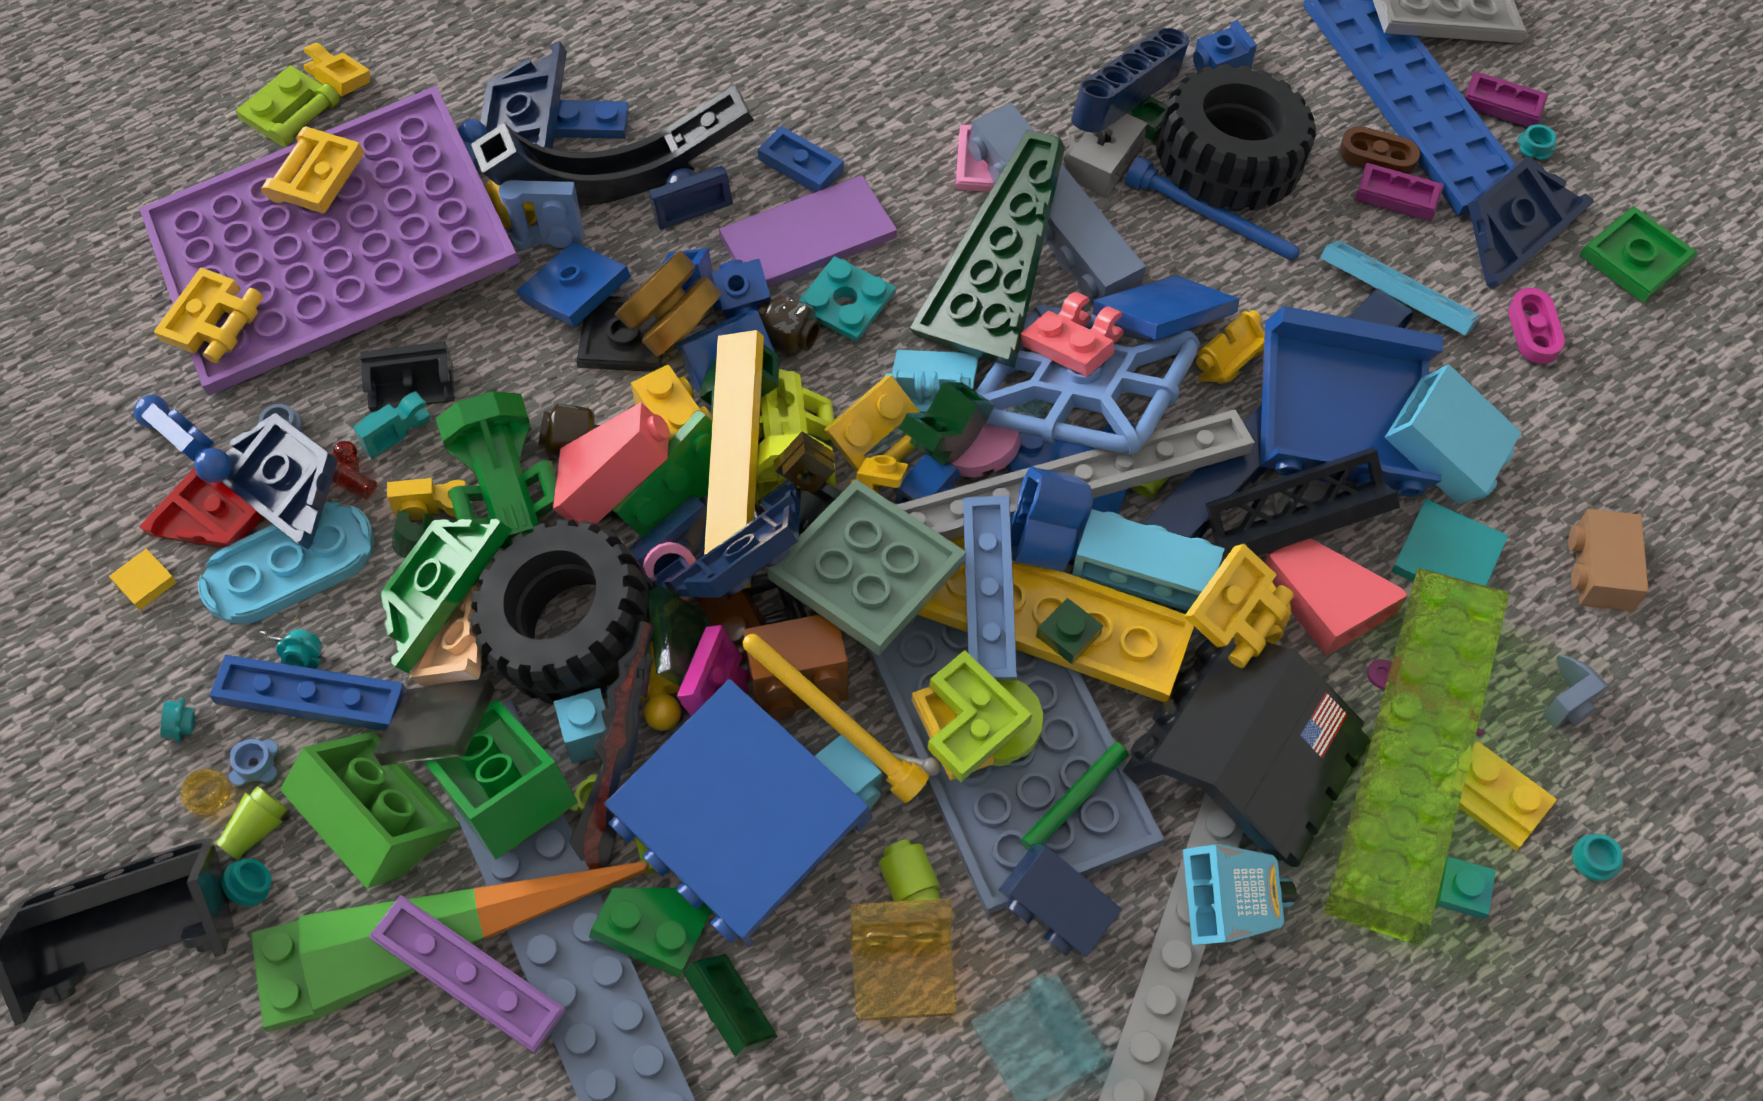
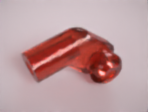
(347, 471)

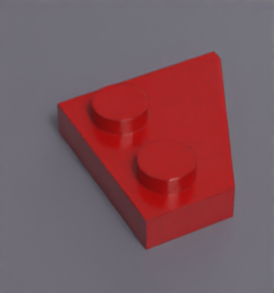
(202, 514)

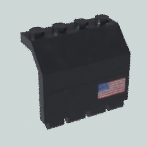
(1258, 741)

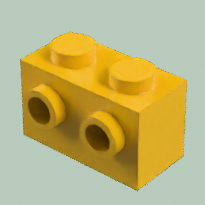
(668, 397)

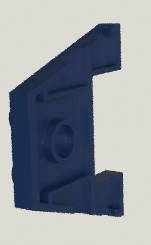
(734, 560)

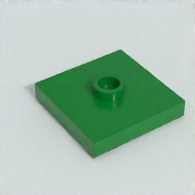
(1638, 254)

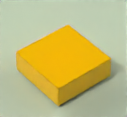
(142, 579)

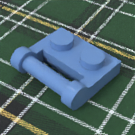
(555, 211)

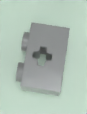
(1104, 156)

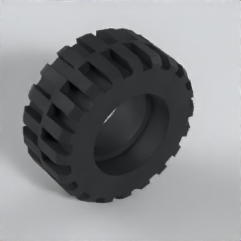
(1228, 171)
(534, 573)

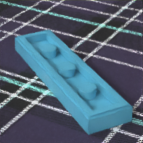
(1400, 287)

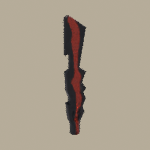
(615, 747)

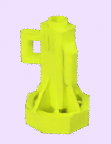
(783, 421)

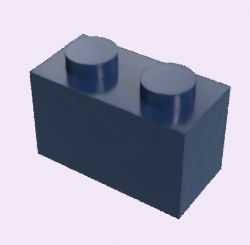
(1058, 900)

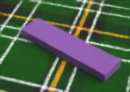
(467, 974)

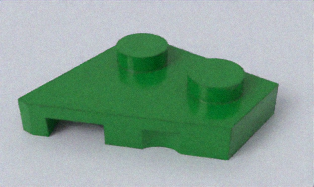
(651, 926)

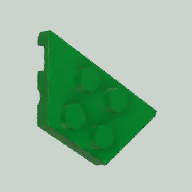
(435, 582)

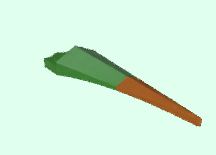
(331, 961)

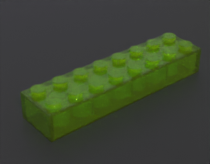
(1417, 757)

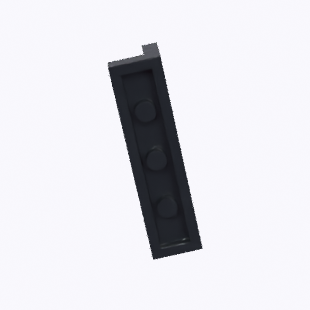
(1310, 519)

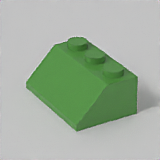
(367, 812)

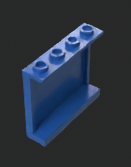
(1337, 391)
(735, 811)

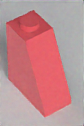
(609, 464)
(1332, 593)

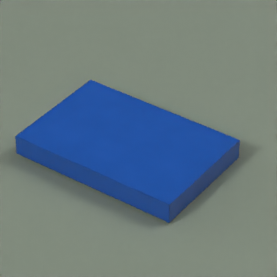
(1168, 306)

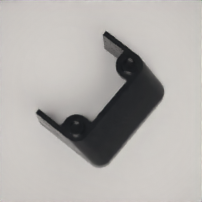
(110, 918)

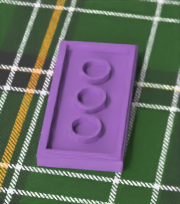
(811, 231)

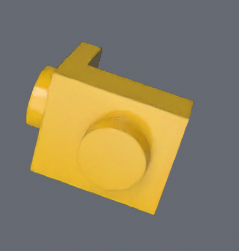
(881, 471)

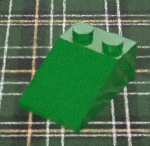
(503, 782)

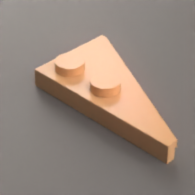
(453, 651)

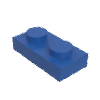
(592, 119)
(800, 160)

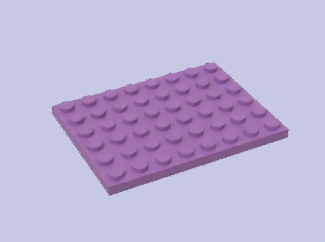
(391, 240)

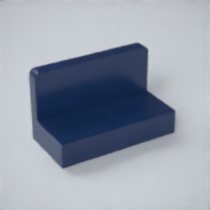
(682, 526)

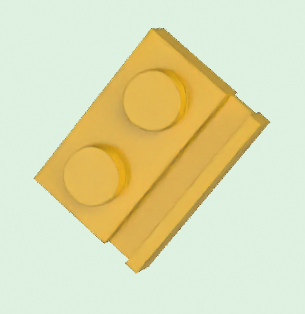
(1502, 797)

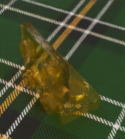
(903, 959)

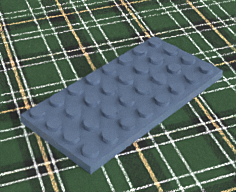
(1001, 804)

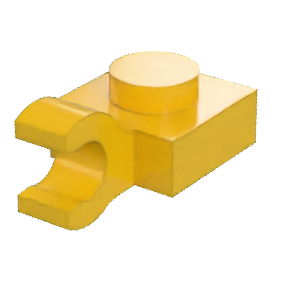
(338, 71)
(421, 496)

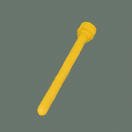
(904, 777)

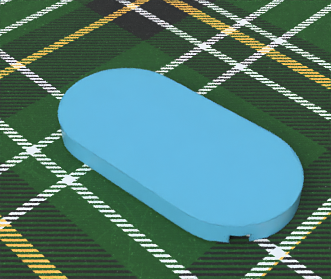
(275, 572)

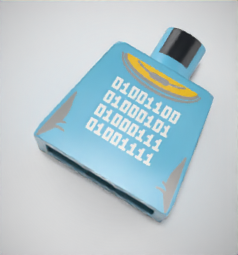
(1234, 893)

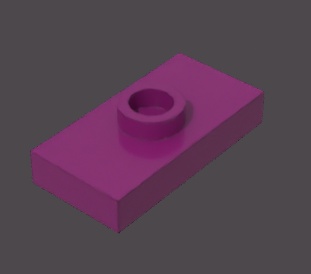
(1505, 99)
(1399, 192)

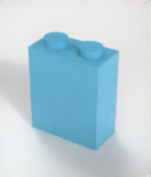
(1454, 434)

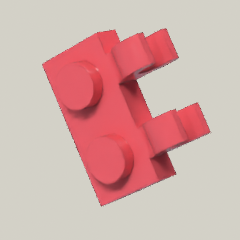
(1068, 341)

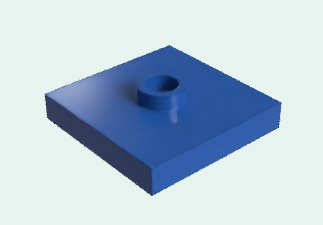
(573, 284)

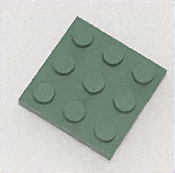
(867, 566)

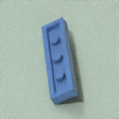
(990, 585)

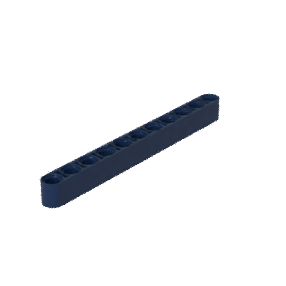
(1185, 508)

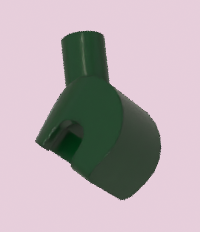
(407, 534)

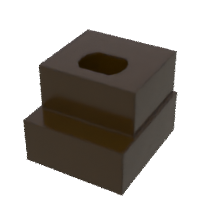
(807, 454)

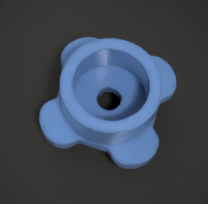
(249, 750)

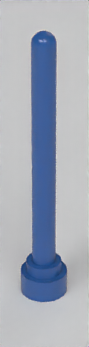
(1145, 176)

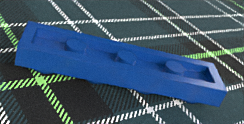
(307, 692)

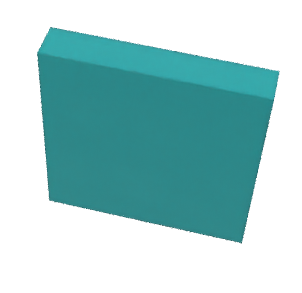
(1449, 546)

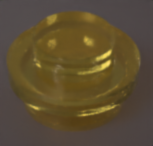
(205, 792)

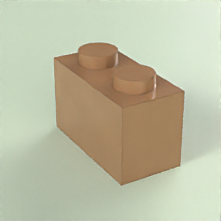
(1609, 560)

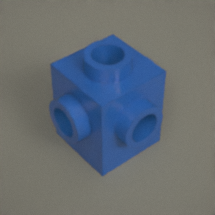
(741, 287)

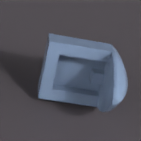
(1577, 701)

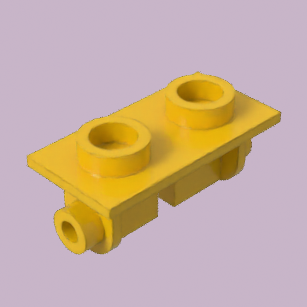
(1224, 359)

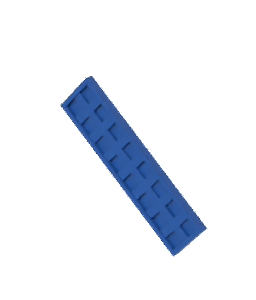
(1415, 99)

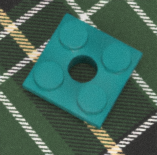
(845, 280)

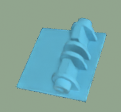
(924, 372)

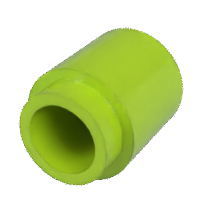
(909, 872)

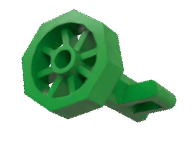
(489, 439)

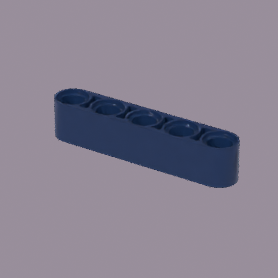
(1129, 80)

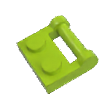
(282, 98)

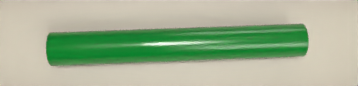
(1075, 796)

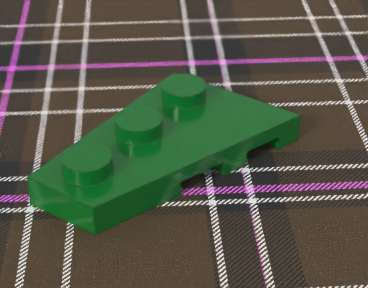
(675, 480)

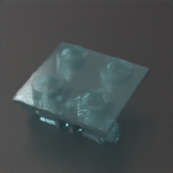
(1040, 1041)

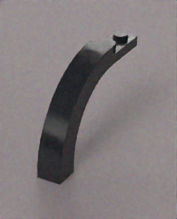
(619, 171)

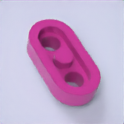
(1540, 328)

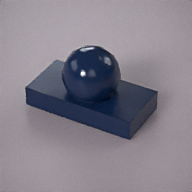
(690, 195)

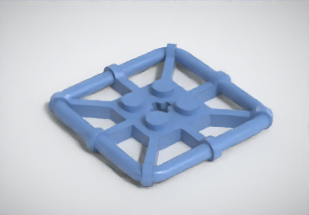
(1093, 393)

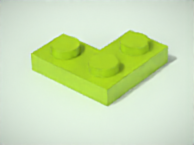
(985, 716)

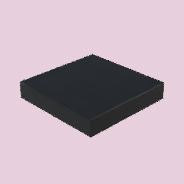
(611, 344)

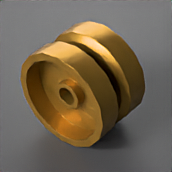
(672, 307)

